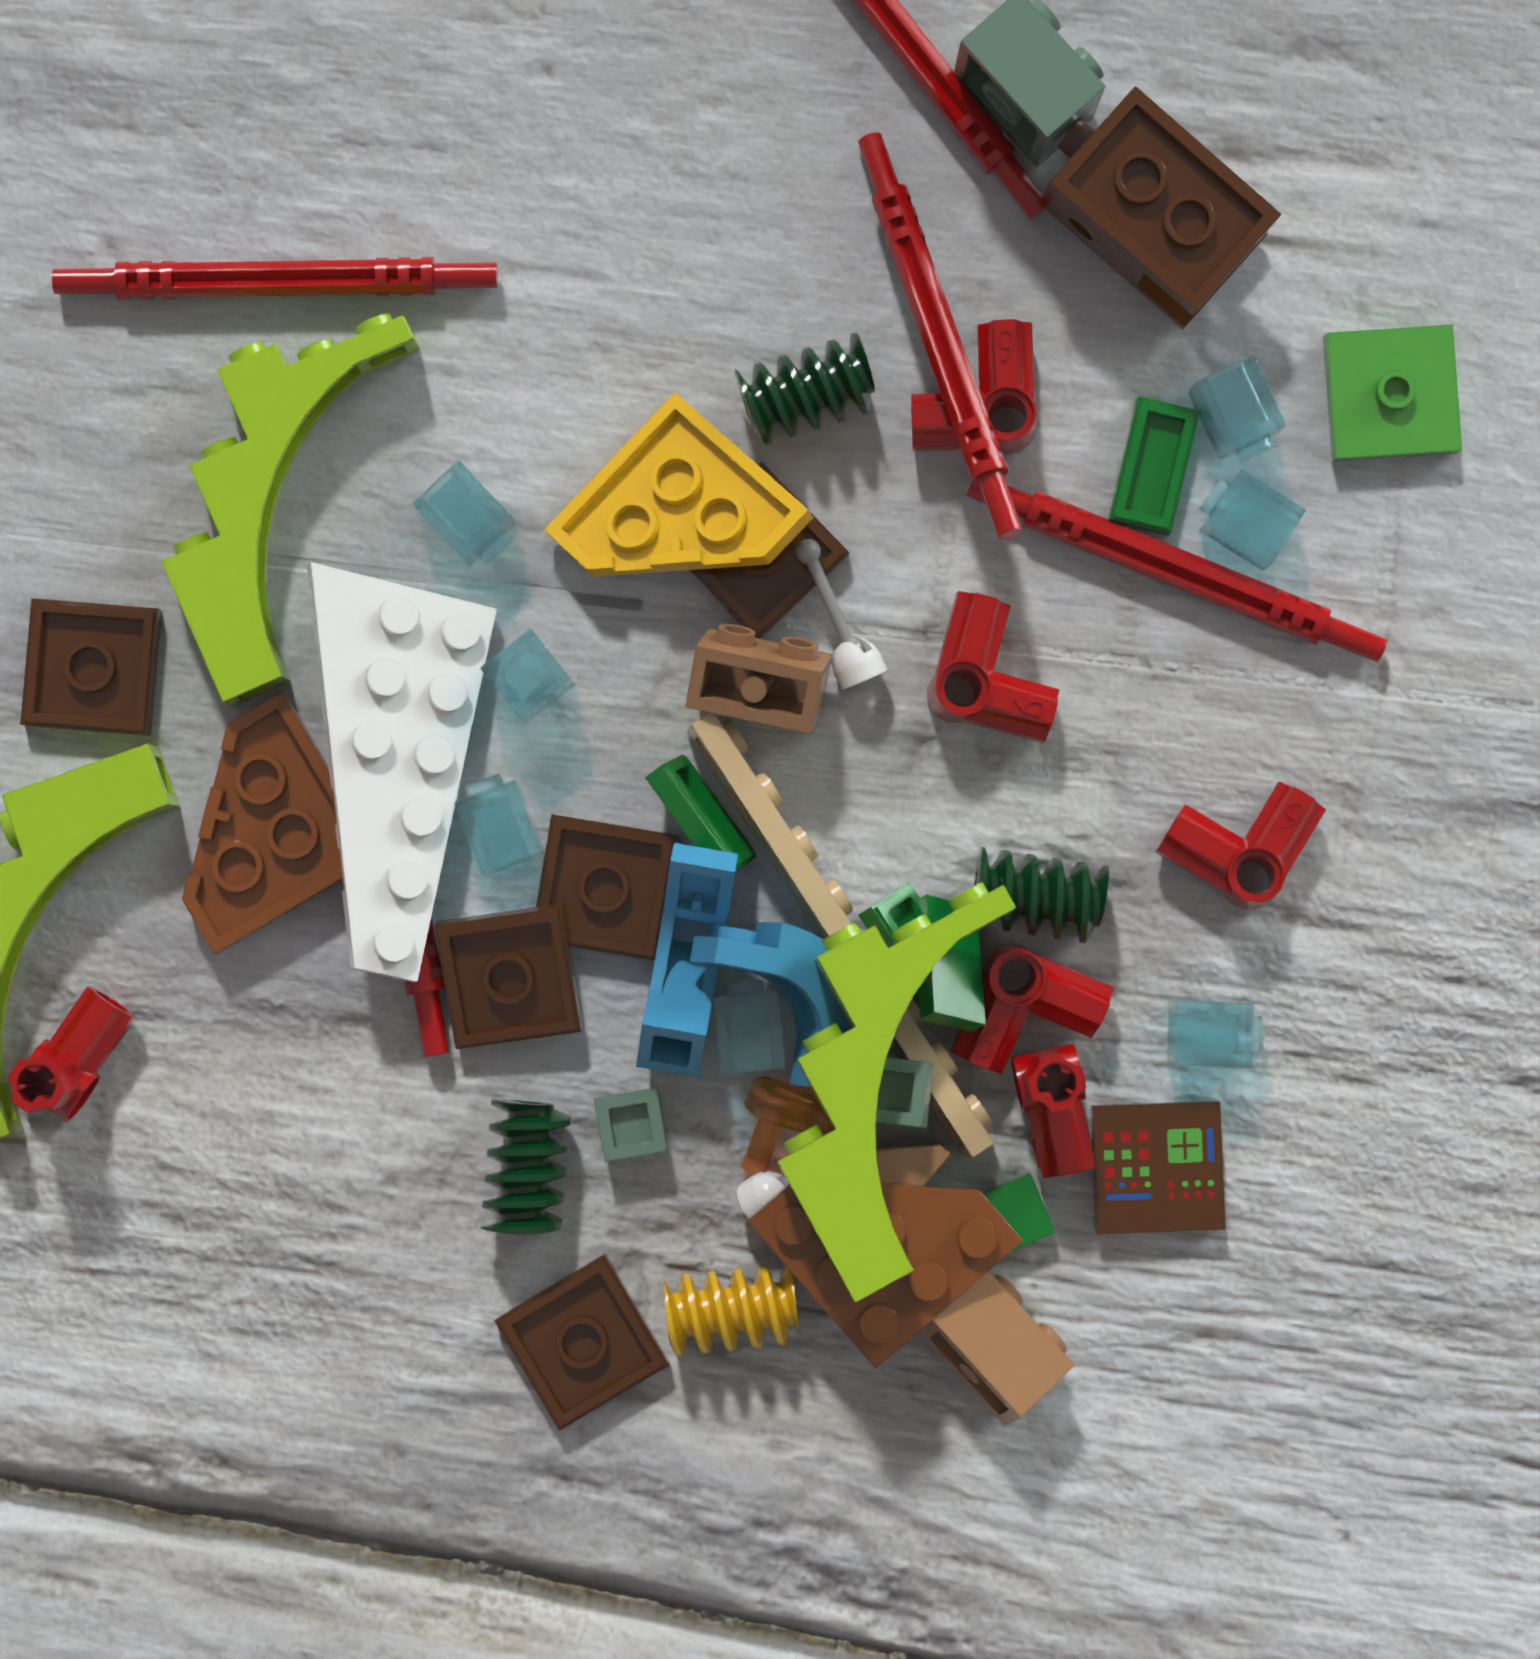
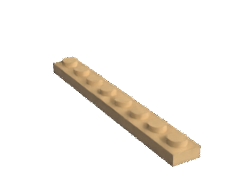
(826, 910)

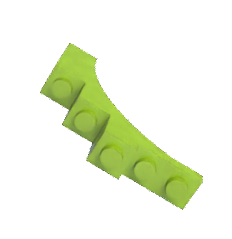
(224, 577)
(57, 829)
(838, 1171)

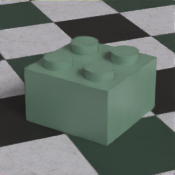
(1029, 76)

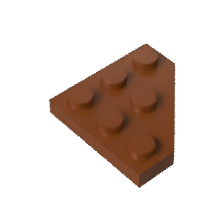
(263, 828)
(947, 1238)

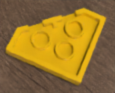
(678, 503)

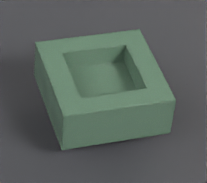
(905, 1093)
(630, 1124)

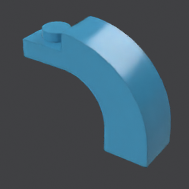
(787, 960)
(681, 990)

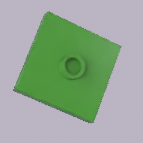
(1392, 393)

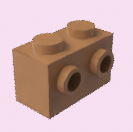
(759, 678)
(998, 1348)

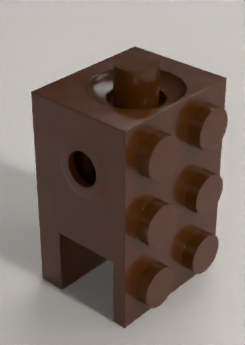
(1157, 206)

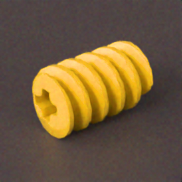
(730, 1310)

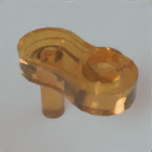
(777, 1107)

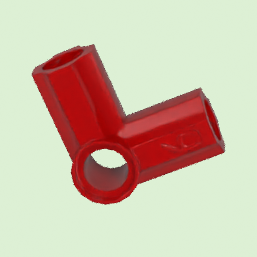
(1004, 381)
(999, 699)
(1271, 841)
(1050, 993)
(65, 1069)
(1051, 1092)

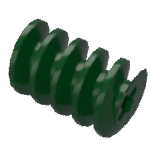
(807, 389)
(1047, 894)
(526, 1168)

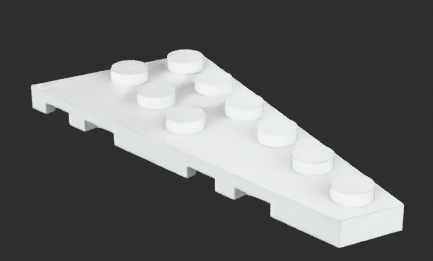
(397, 732)

